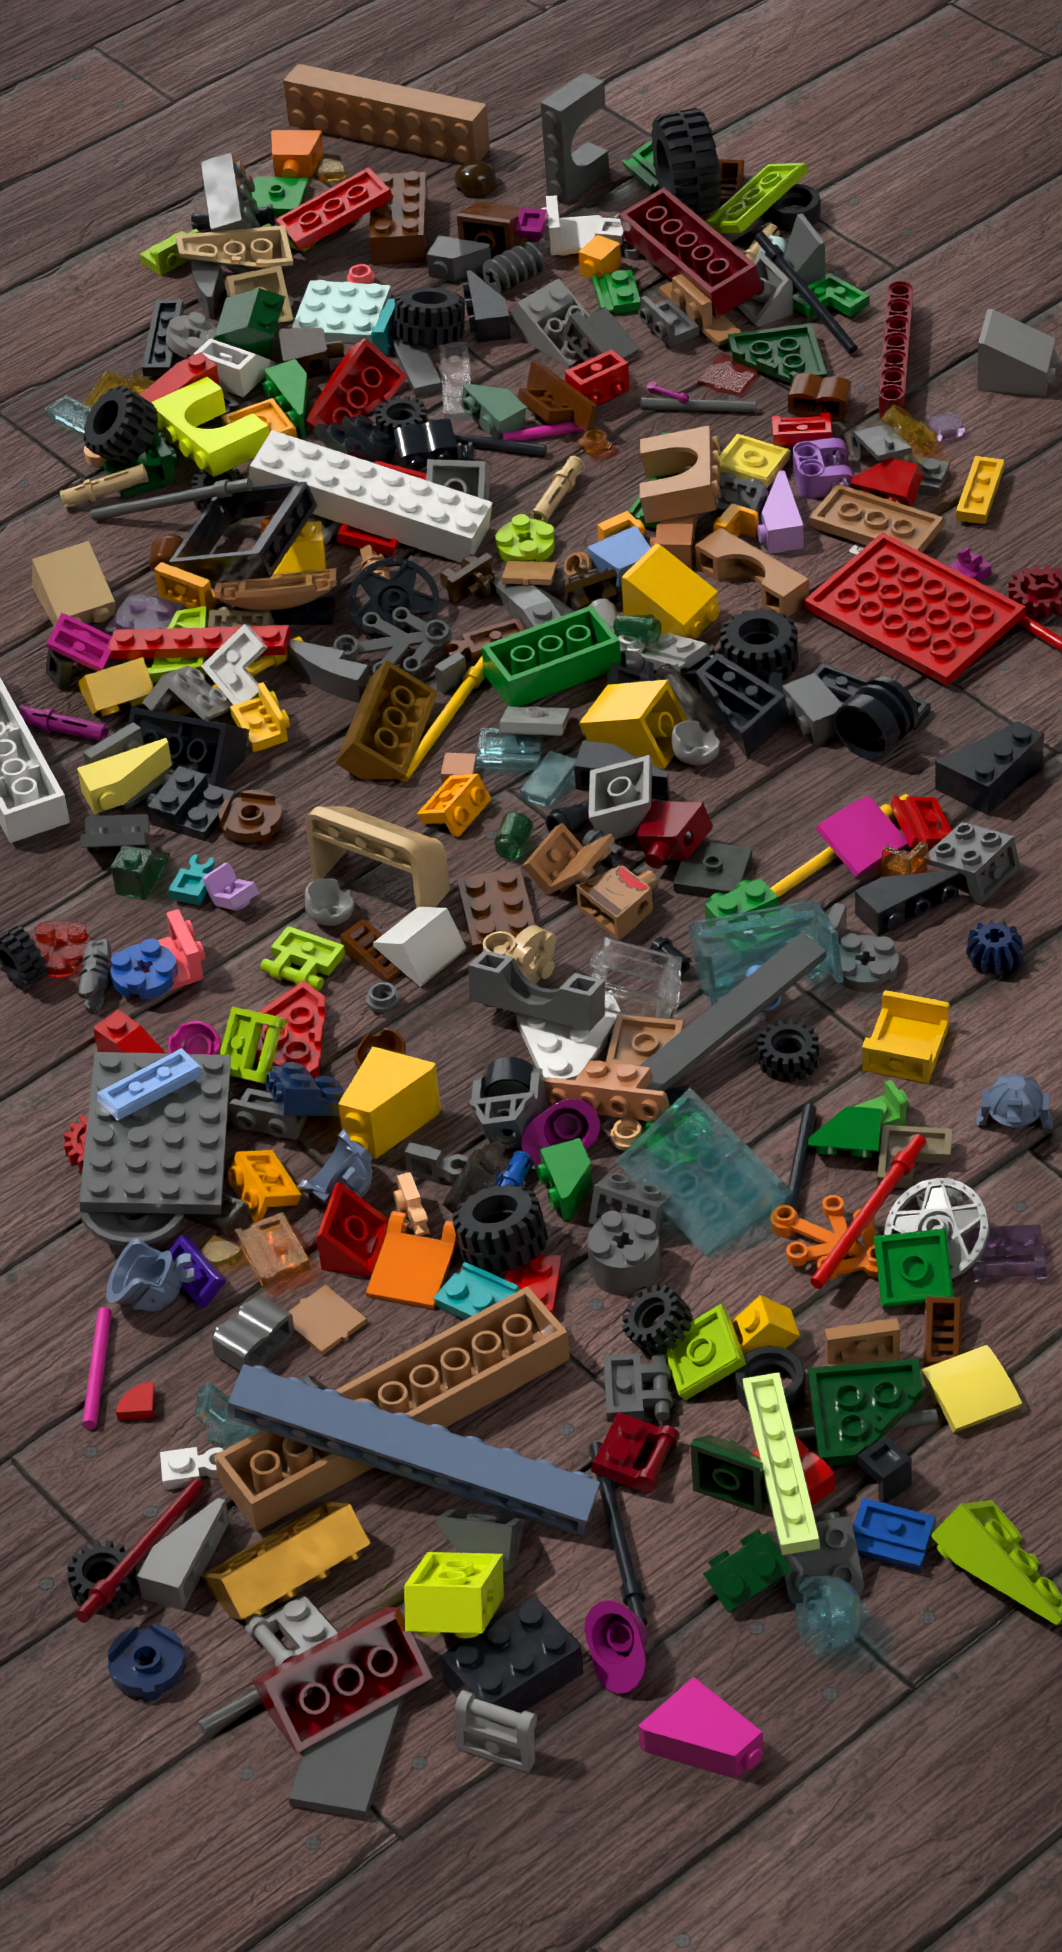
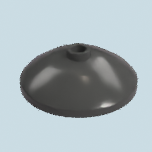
(122, 1227)

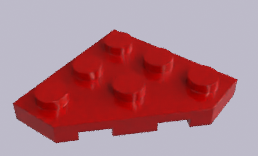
(304, 1029)

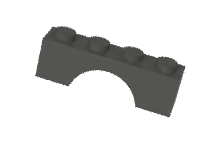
(500, 984)

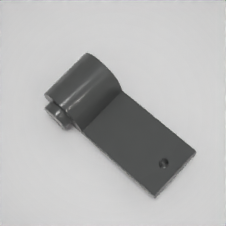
(879, 442)

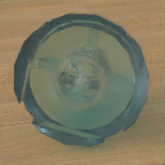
(829, 1614)

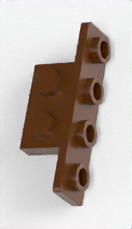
(556, 399)

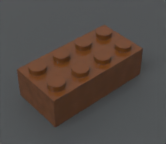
(401, 224)

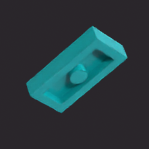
(383, 332)

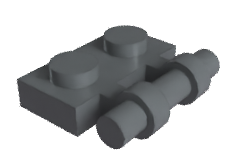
(624, 1386)

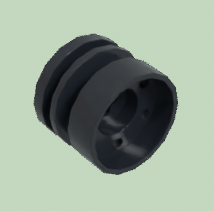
(876, 718)

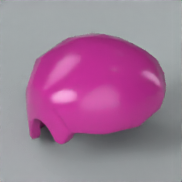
(195, 1039)

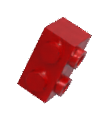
(600, 377)

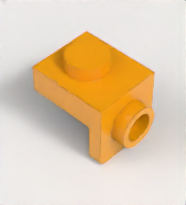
(738, 520)
(618, 524)

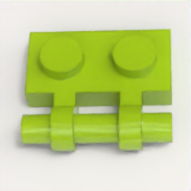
(306, 950)

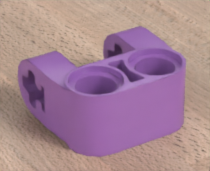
(817, 469)

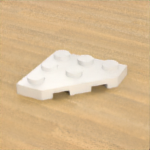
(560, 1047)

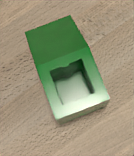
(850, 1129)
(567, 1174)

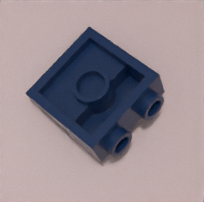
(302, 1095)

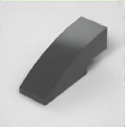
(208, 285)
(328, 669)

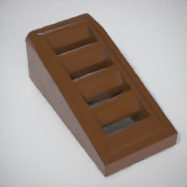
(730, 168)
(359, 938)
(943, 1307)

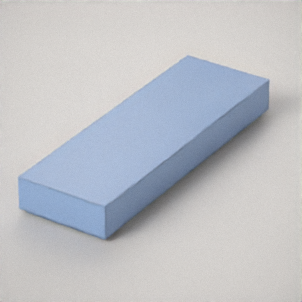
(149, 1084)

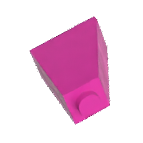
(702, 1732)

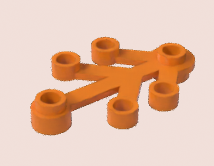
(786, 1223)

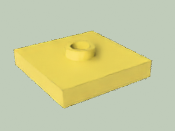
(753, 459)

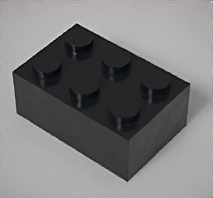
(515, 1659)

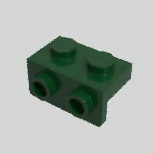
(747, 1570)

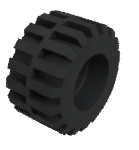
(429, 316)
(120, 426)
(761, 643)
(500, 1228)

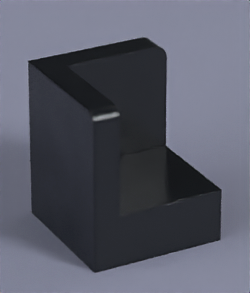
(887, 1466)

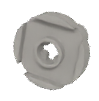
(188, 333)

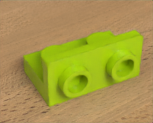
(164, 255)

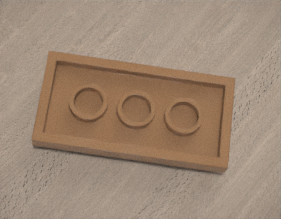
(865, 516)

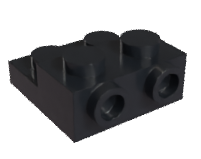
(357, 438)
(187, 804)

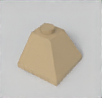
(267, 279)

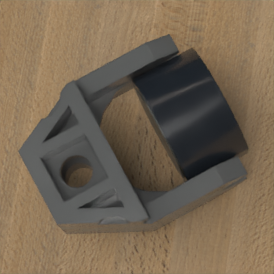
(509, 1088)

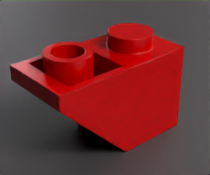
(891, 480)

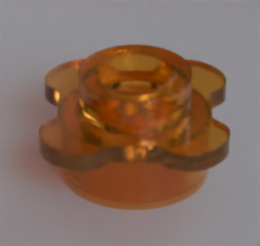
(595, 442)

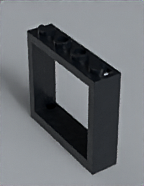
(292, 509)

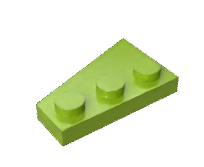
(185, 618)

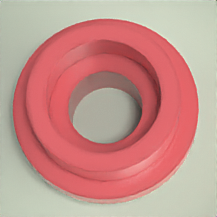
(361, 274)

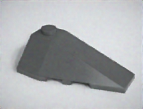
(529, 603)

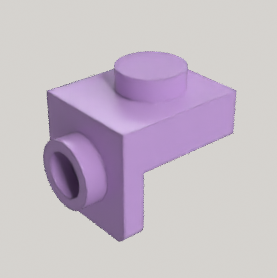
(227, 890)

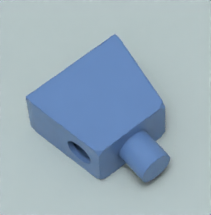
(618, 552)

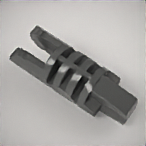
(95, 974)

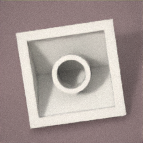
(422, 943)

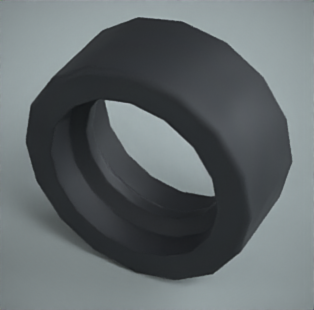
(800, 196)
(777, 1360)

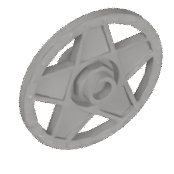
(939, 1214)

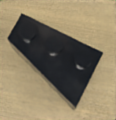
(990, 767)

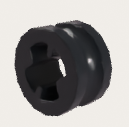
(465, 452)

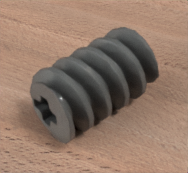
(513, 266)

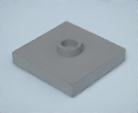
(534, 721)

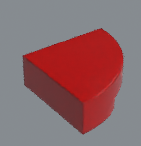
(137, 1403)

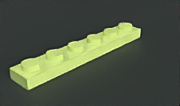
(781, 1464)

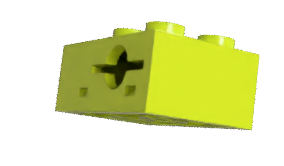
(453, 1593)

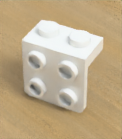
(569, 233)

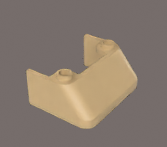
(342, 828)

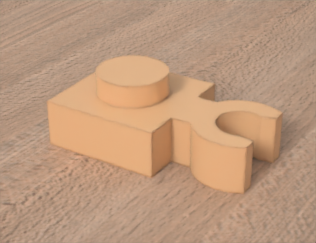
(408, 1199)

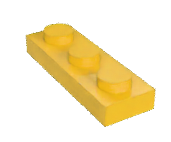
(980, 490)

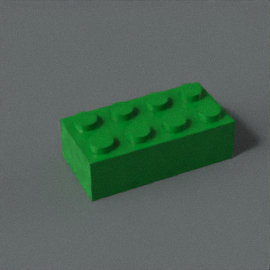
(551, 657)

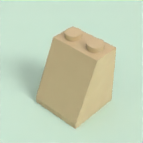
(72, 584)

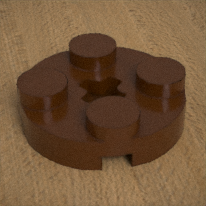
(260, 829)

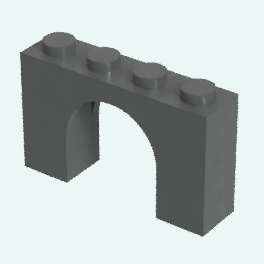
(561, 115)

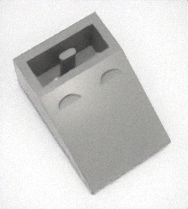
(543, 317)

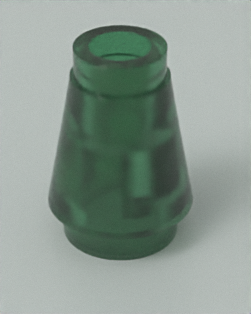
(640, 628)

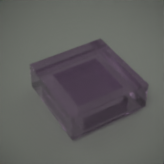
(946, 425)

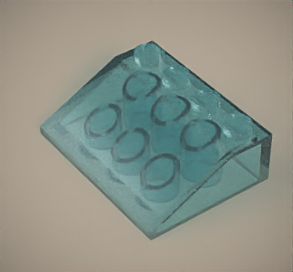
(710, 1172)

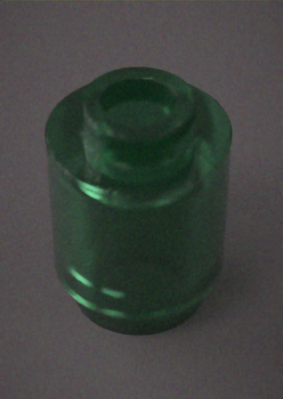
(513, 835)

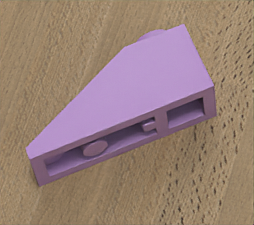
(781, 519)

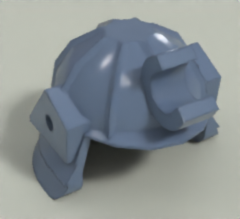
(1015, 1102)
(346, 1165)
(147, 1277)

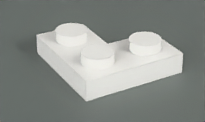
(230, 664)

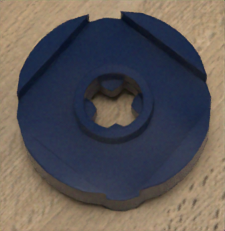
(152, 1679)

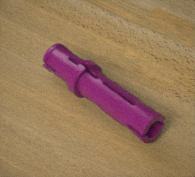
(51, 721)

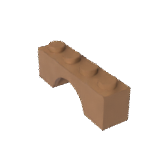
(727, 556)

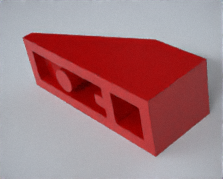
(123, 1035)

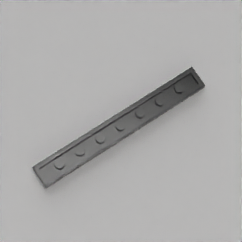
(733, 1011)

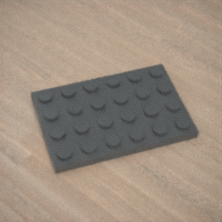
(162, 1154)

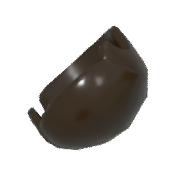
(475, 179)

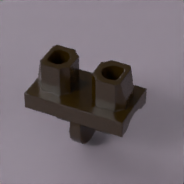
(471, 579)
(590, 585)

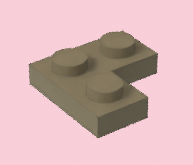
(897, 1138)

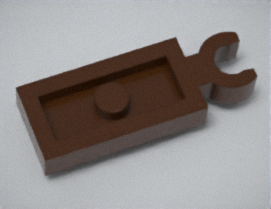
(472, 641)

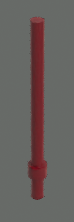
(105, 1590)

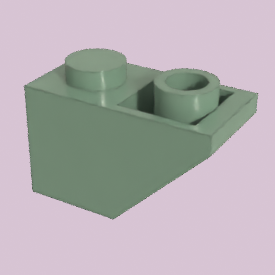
(493, 408)

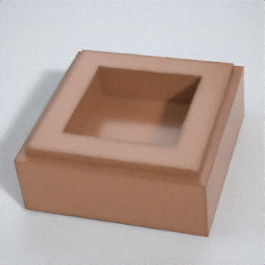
(457, 765)

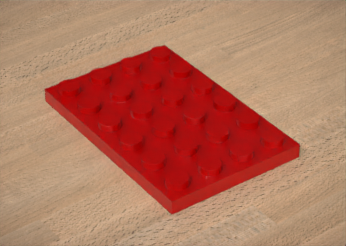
(915, 608)

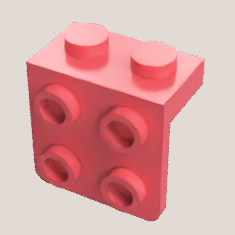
(185, 949)

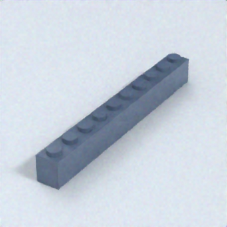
(413, 1449)

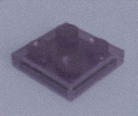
(143, 613)

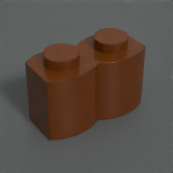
(816, 395)

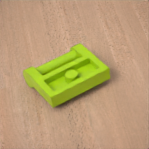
(242, 1041)

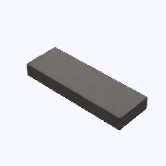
(418, 366)

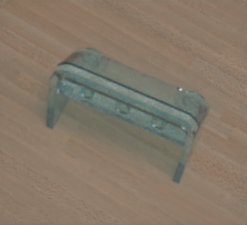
(734, 943)

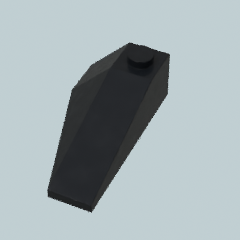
(195, 743)

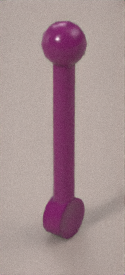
(653, 387)

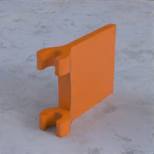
(411, 1266)

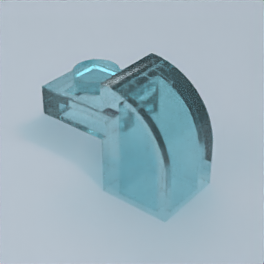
(212, 1411)

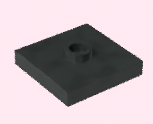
(713, 869)

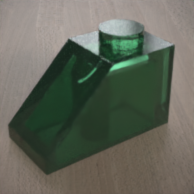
(137, 870)

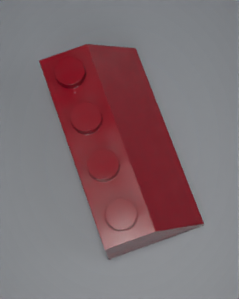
(342, 1678)

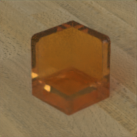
(903, 862)

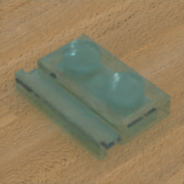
(508, 750)

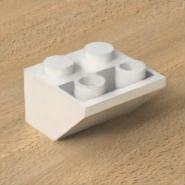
(237, 369)

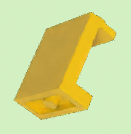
(906, 1037)

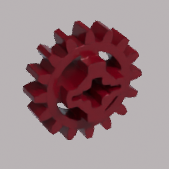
(1037, 590)

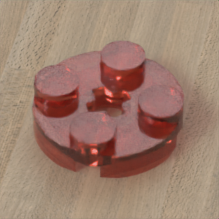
(68, 935)

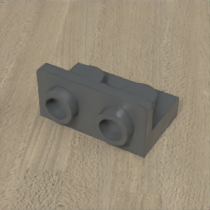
(741, 492)
(116, 831)
(624, 1195)

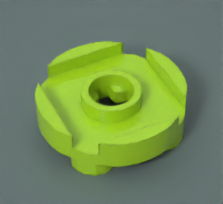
(536, 537)

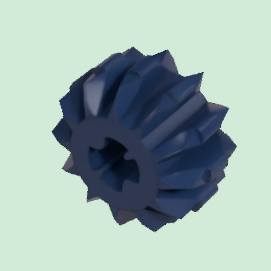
(994, 947)

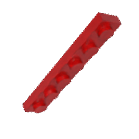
(189, 641)

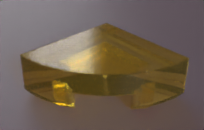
(330, 169)
(222, 1252)

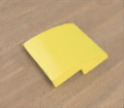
(971, 1388)

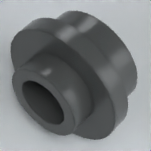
(382, 997)

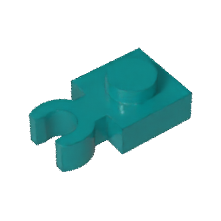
(189, 884)

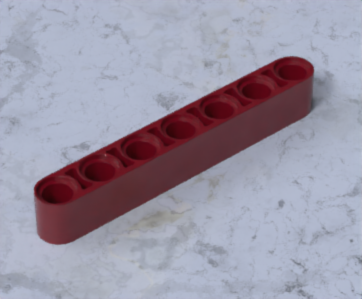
(896, 346)

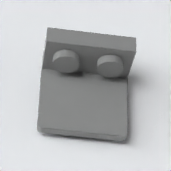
(189, 686)

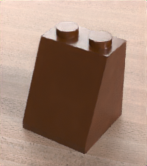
(491, 225)

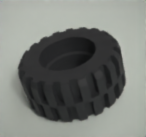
(687, 159)

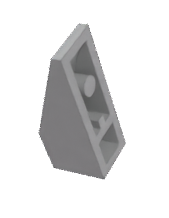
(181, 1557)

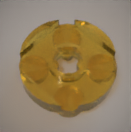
(910, 428)

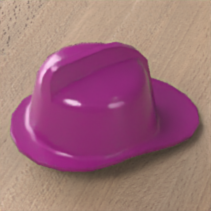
(559, 1124)
(616, 1645)

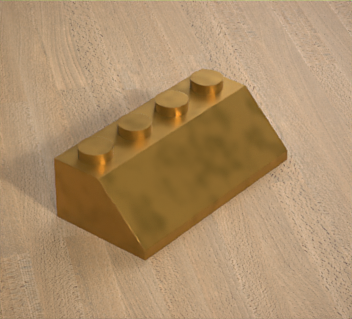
(387, 725)
(287, 1560)

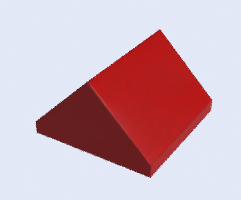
(350, 1234)

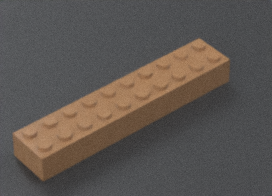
(430, 1382)

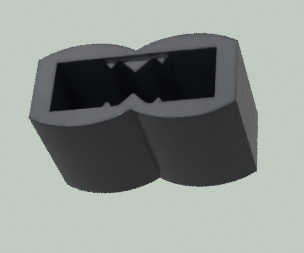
(423, 442)

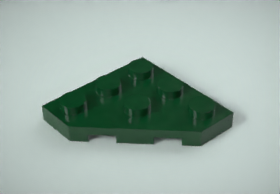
(779, 351)
(860, 1404)

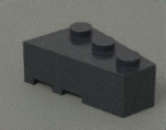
(742, 702)

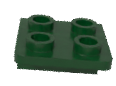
(159, 465)

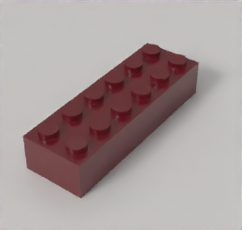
(686, 245)

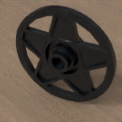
(393, 593)

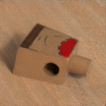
(617, 899)

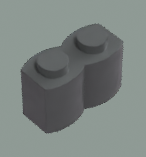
(253, 1333)

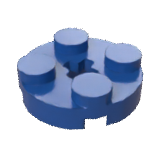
(141, 956)

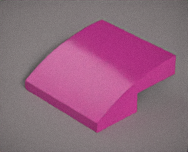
(80, 642)
(860, 834)

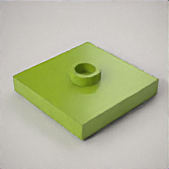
(706, 1353)

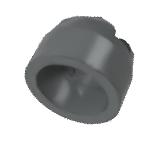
(632, 660)

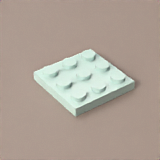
(342, 309)

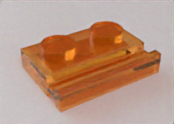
(273, 1249)

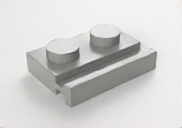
(675, 650)

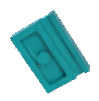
(472, 1292)

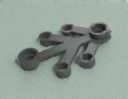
(397, 640)

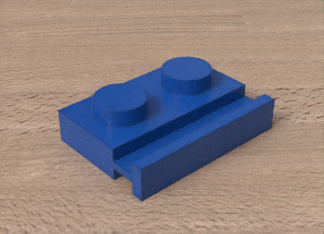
(893, 1534)

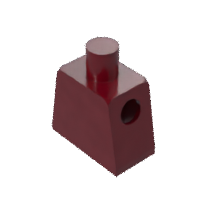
(672, 831)

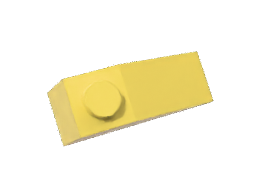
(122, 776)

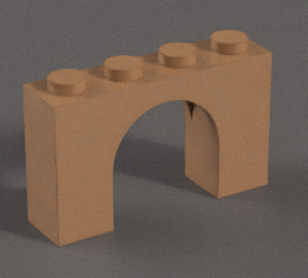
(688, 493)

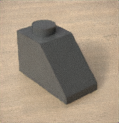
(453, 257)

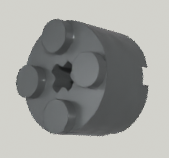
(623, 1253)

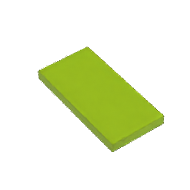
(756, 197)

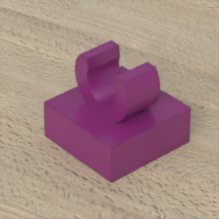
(531, 224)
(971, 565)

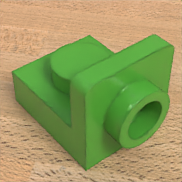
(893, 1102)

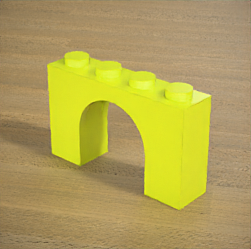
(211, 449)

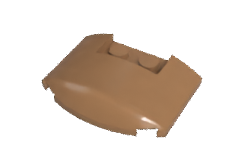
(278, 591)

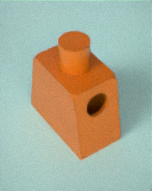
(296, 152)

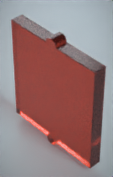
(728, 376)

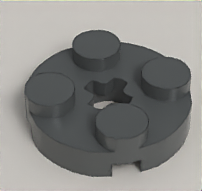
(877, 950)

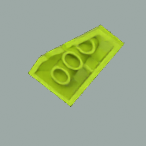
(988, 1546)

